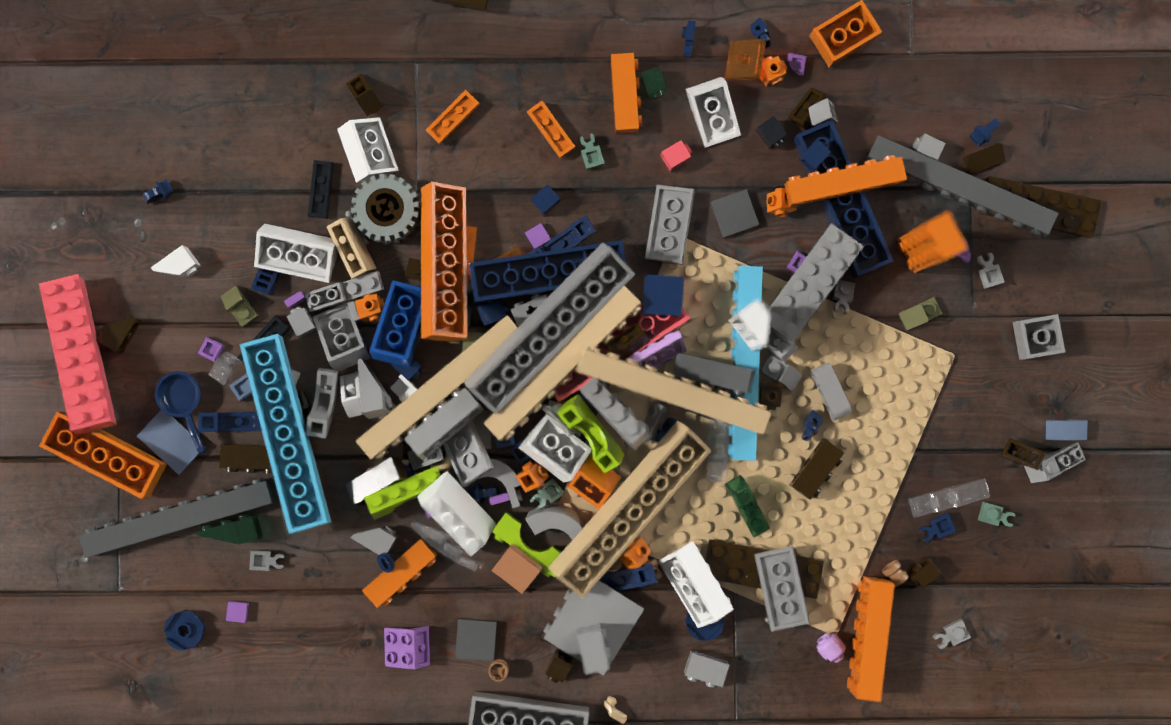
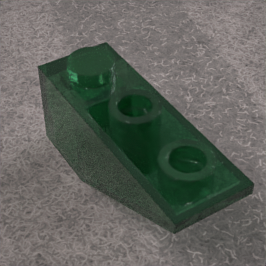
(747, 505)
(236, 532)

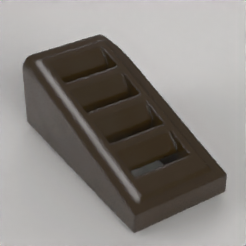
(1010, 447)

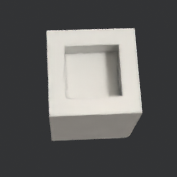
(403, 388)

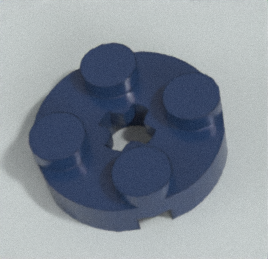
(705, 632)
(188, 640)

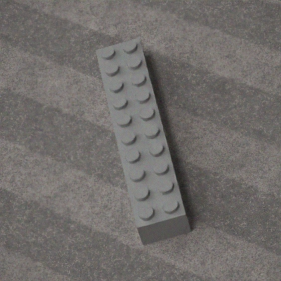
(549, 328)

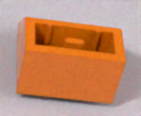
(593, 484)

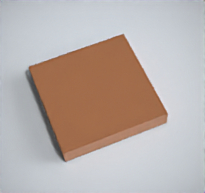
(517, 568)

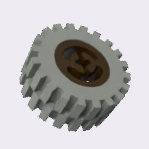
(404, 218)

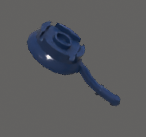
(178, 396)

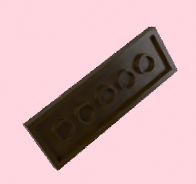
(1075, 213)
(738, 566)

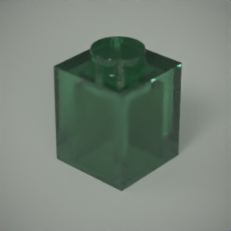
(653, 83)

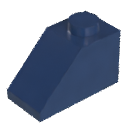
(493, 312)

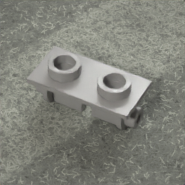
(656, 414)

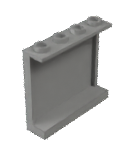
(599, 606)

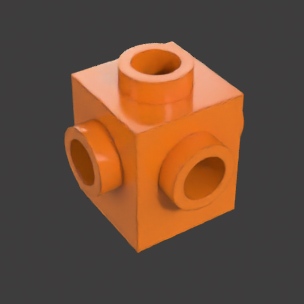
(772, 77)
(778, 203)
(370, 307)
(532, 476)
(635, 554)

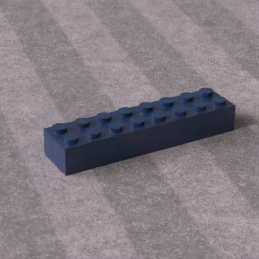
(848, 212)
(530, 272)

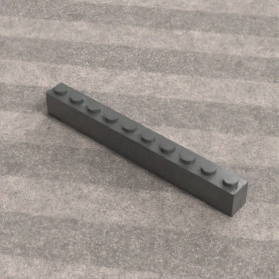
(967, 189)
(177, 518)

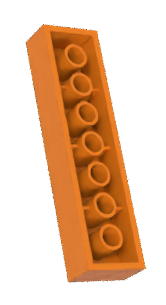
(443, 262)

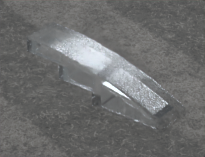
(719, 444)
(949, 497)
(438, 540)

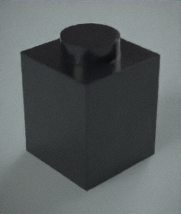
(771, 133)

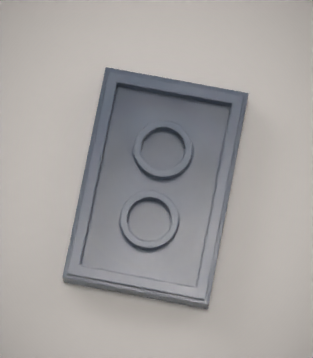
(170, 441)

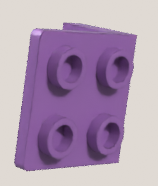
(407, 647)

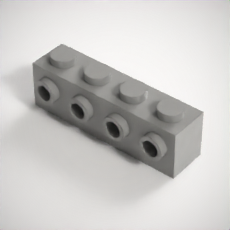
(614, 413)
(444, 423)

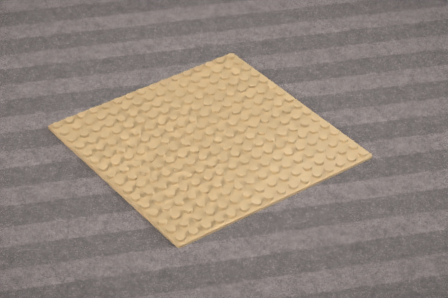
(891, 393)

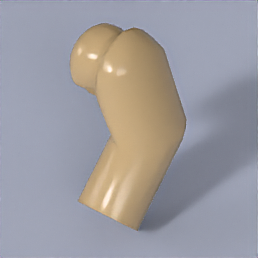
(443, 466)
(612, 711)

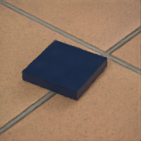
(663, 295)

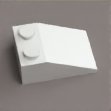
(713, 111)

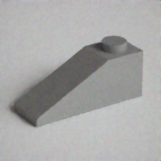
(373, 396)

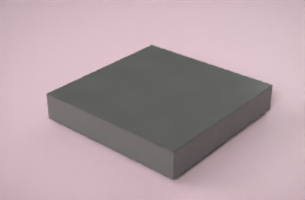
(734, 213)
(476, 639)

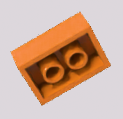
(845, 33)

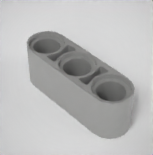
(831, 391)

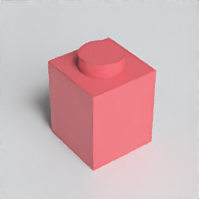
(676, 155)

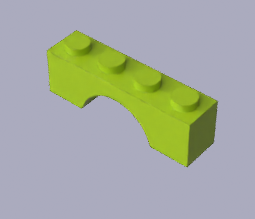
(604, 448)
(387, 499)
(510, 531)

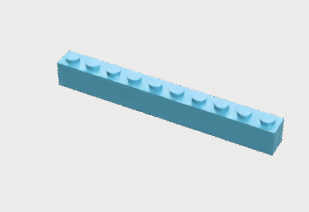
(747, 291)

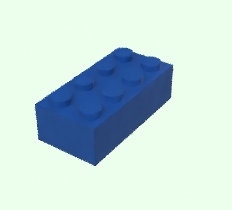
(398, 325)

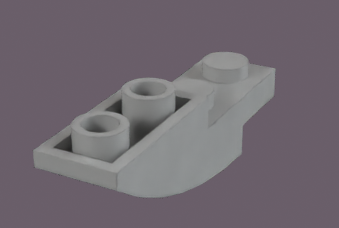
(344, 291)

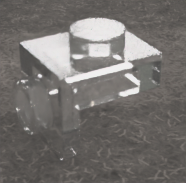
(224, 367)

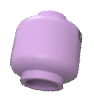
(831, 647)

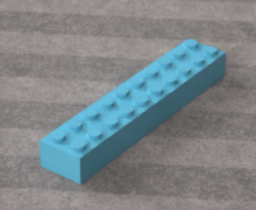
(285, 433)

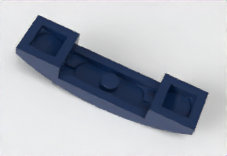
(570, 237)
(228, 422)
(630, 578)

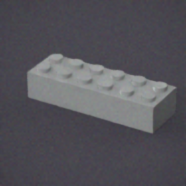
(812, 282)
(510, 710)

